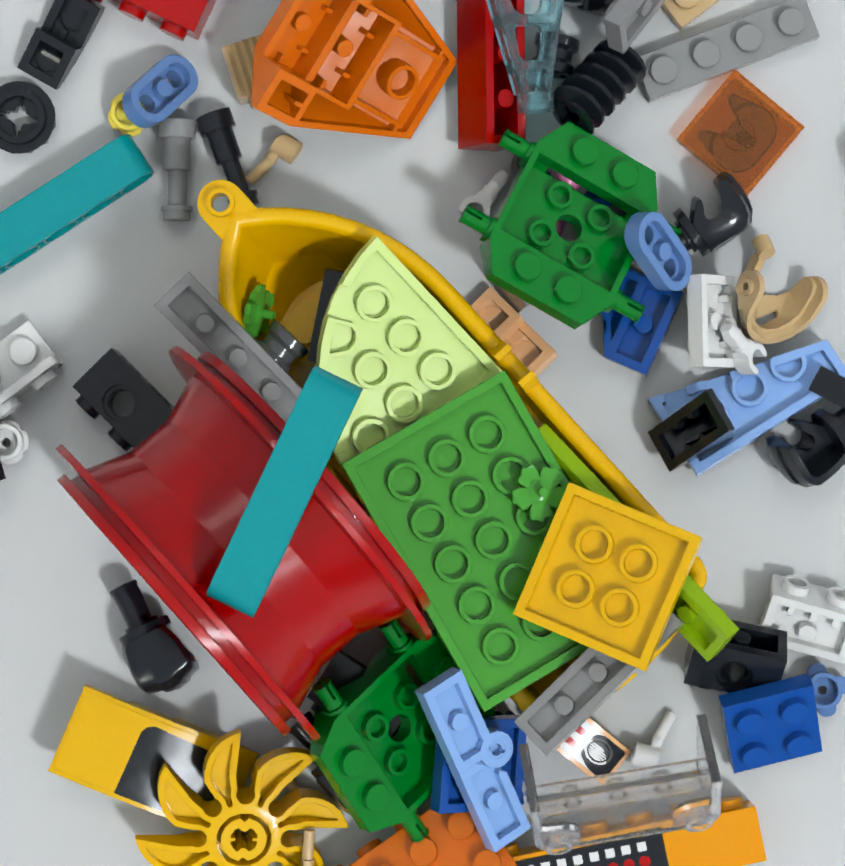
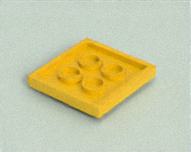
(608, 576)

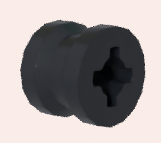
(566, 48)

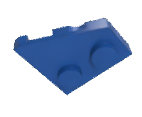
(638, 343)

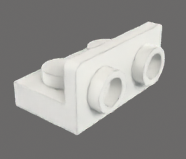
(710, 305)
(24, 365)
(809, 615)

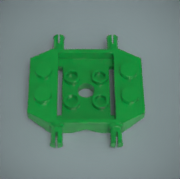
(521, 242)
(371, 773)

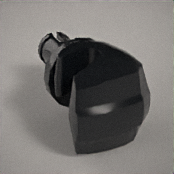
(150, 649)

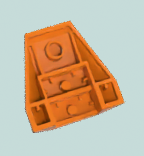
(349, 66)

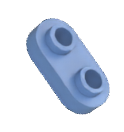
(157, 93)
(658, 251)

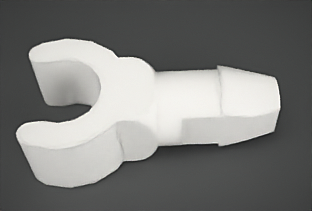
(487, 194)
(742, 349)

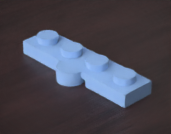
(474, 758)

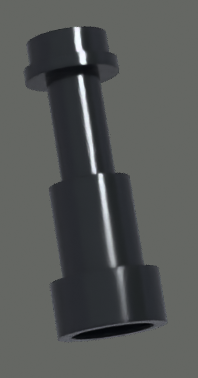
(219, 131)

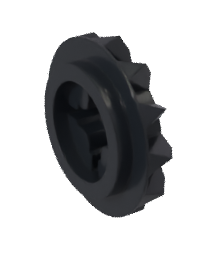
(37, 106)

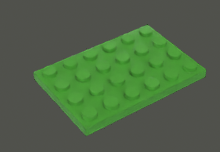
(449, 514)

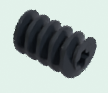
(597, 86)

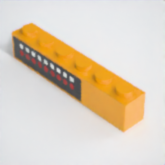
(731, 841)

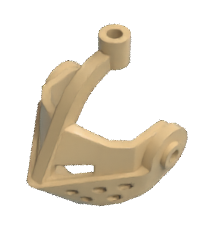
(792, 309)

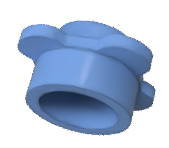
(834, 686)

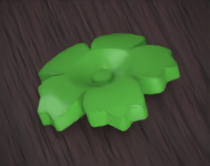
(258, 312)
(538, 492)

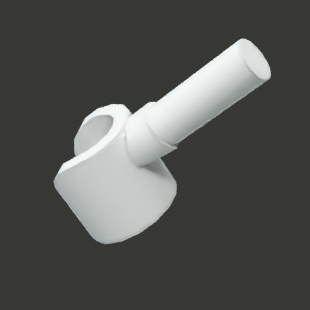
(648, 755)

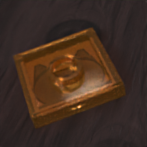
(740, 132)

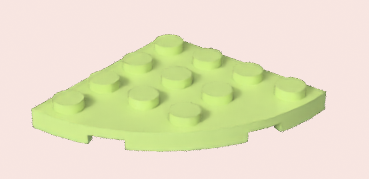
(394, 345)

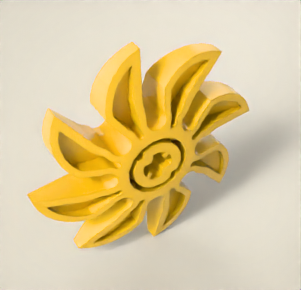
(241, 809)

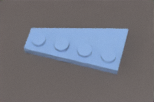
(756, 401)

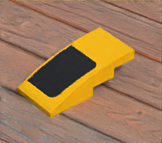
(122, 747)

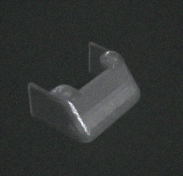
(626, 801)

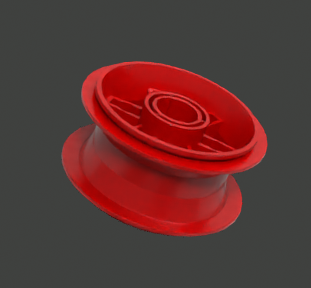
(175, 512)

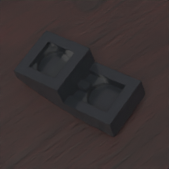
(60, 40)

